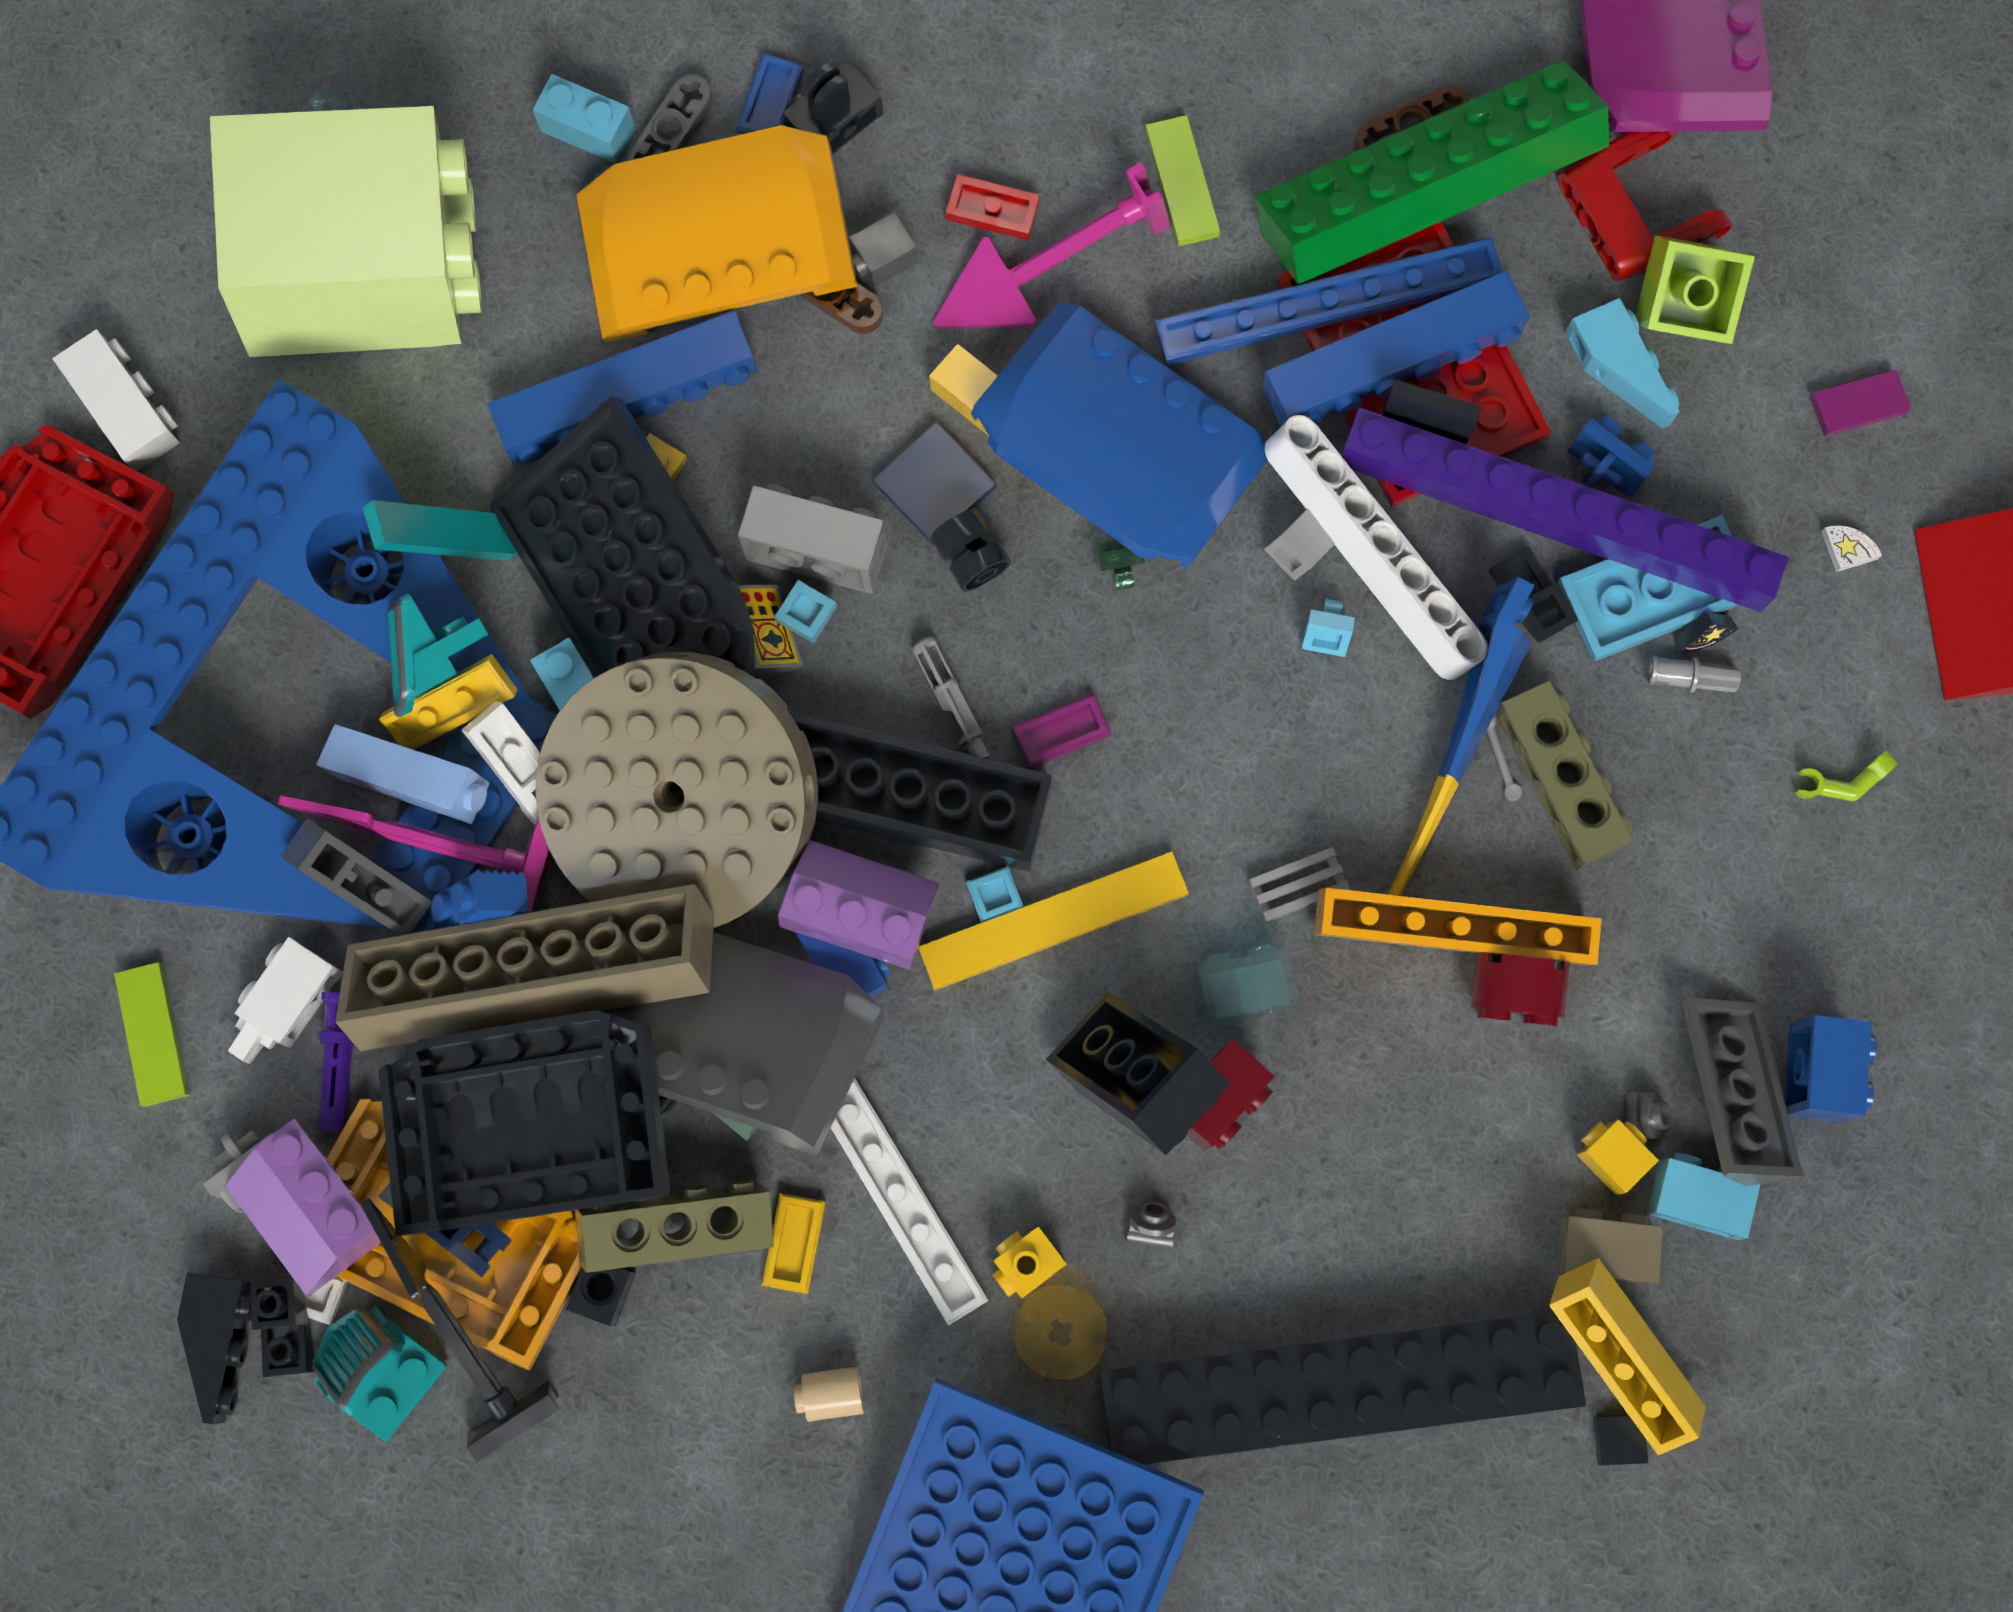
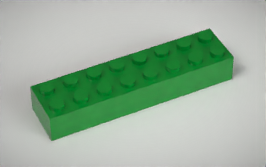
(1432, 171)

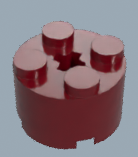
(1520, 986)

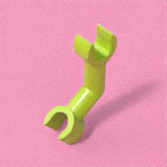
(1856, 788)

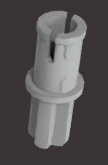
(1693, 674)

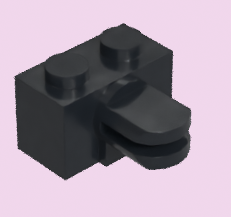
(835, 104)

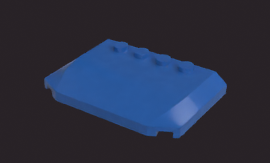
(1119, 436)

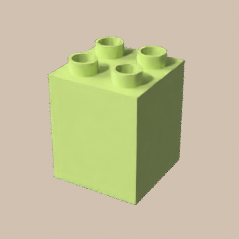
(343, 230)

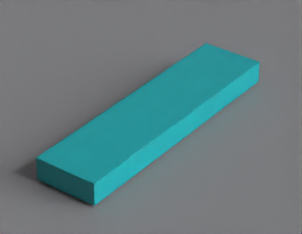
(436, 531)

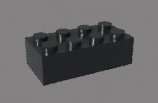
(1138, 1072)

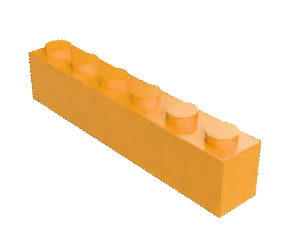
(1457, 926)

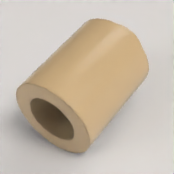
(829, 1394)

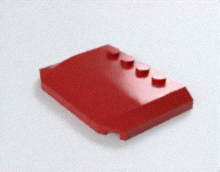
(67, 552)

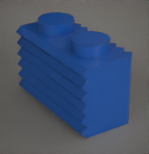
(480, 898)

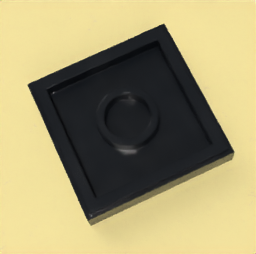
(1432, 411)

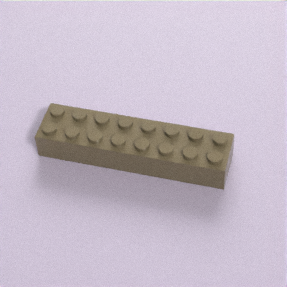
(527, 968)

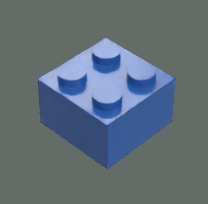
(1829, 1069)

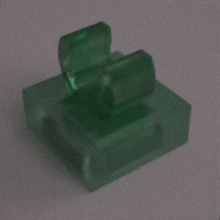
(1119, 562)

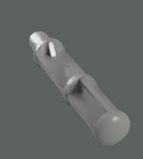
(952, 699)

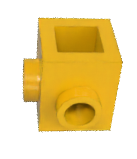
(1616, 1155)
(1026, 1262)

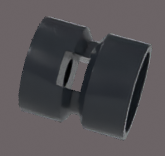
(967, 544)

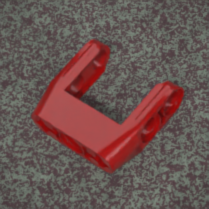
(1610, 215)

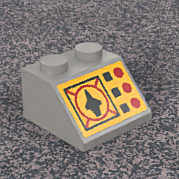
(773, 643)

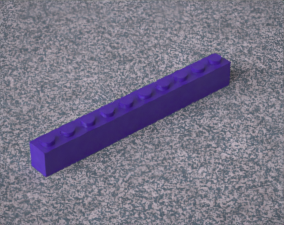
(1564, 511)

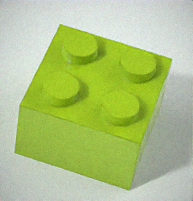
(1693, 289)

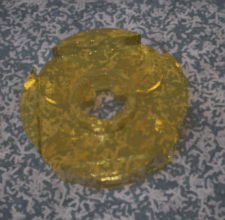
(1086, 1338)

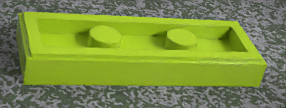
(1182, 180)
(151, 1034)

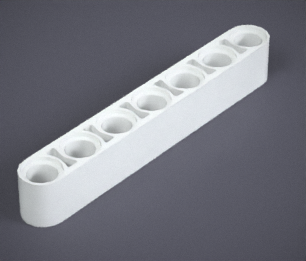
(1376, 548)

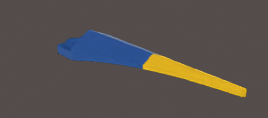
(1480, 699)

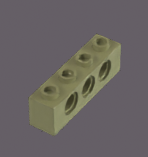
(1560, 800)
(745, 1231)

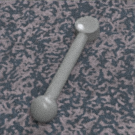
(1512, 791)

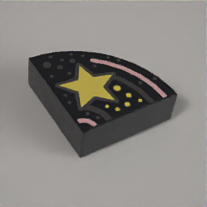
(1705, 631)

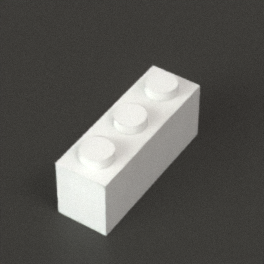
(118, 399)

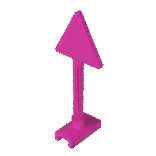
(990, 293)
(530, 863)

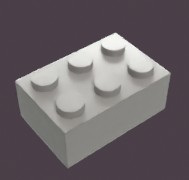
(813, 538)

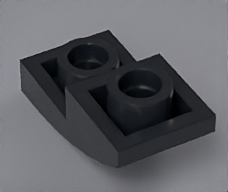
(284, 1325)

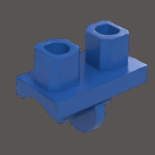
(1611, 458)

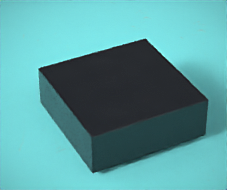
(1619, 1441)

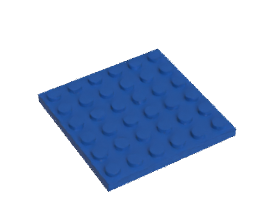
(1019, 1519)

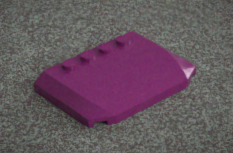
(1678, 64)

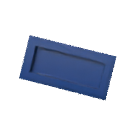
(769, 94)

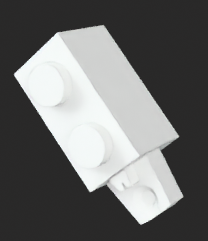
(281, 999)

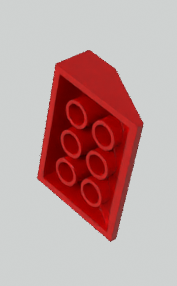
(1970, 602)

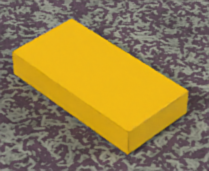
(795, 1243)

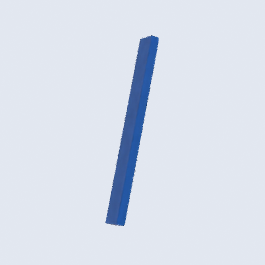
(1326, 301)

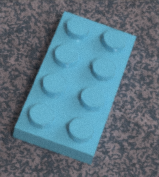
(1628, 606)

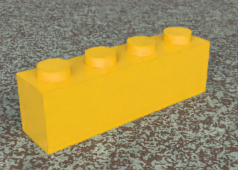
(1628, 1356)

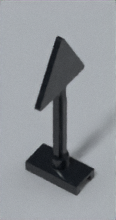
(509, 1415)

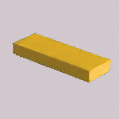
(450, 703)

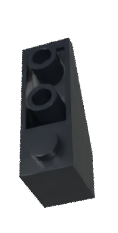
(212, 1333)

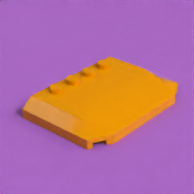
(714, 229)
(504, 1310)

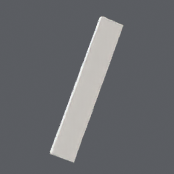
(906, 1207)

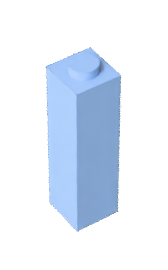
(403, 774)

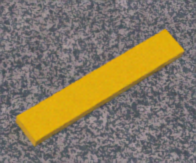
(1053, 921)

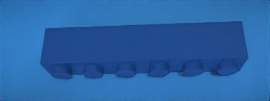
(1398, 349)
(643, 377)

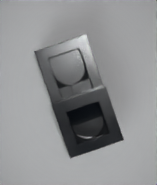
(1550, 608)

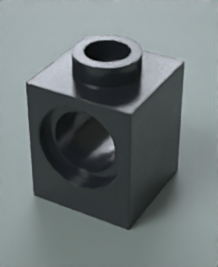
(607, 1311)

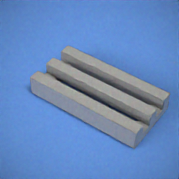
(1334, 870)

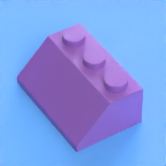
(858, 904)
(302, 1207)

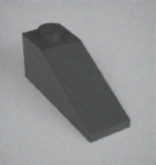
(355, 878)

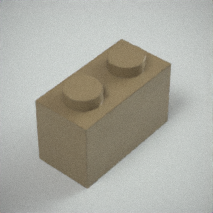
(1625, 1247)

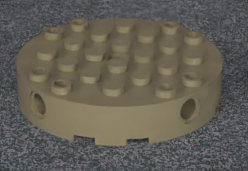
(714, 735)

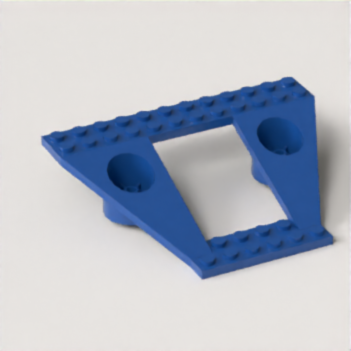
(101, 781)

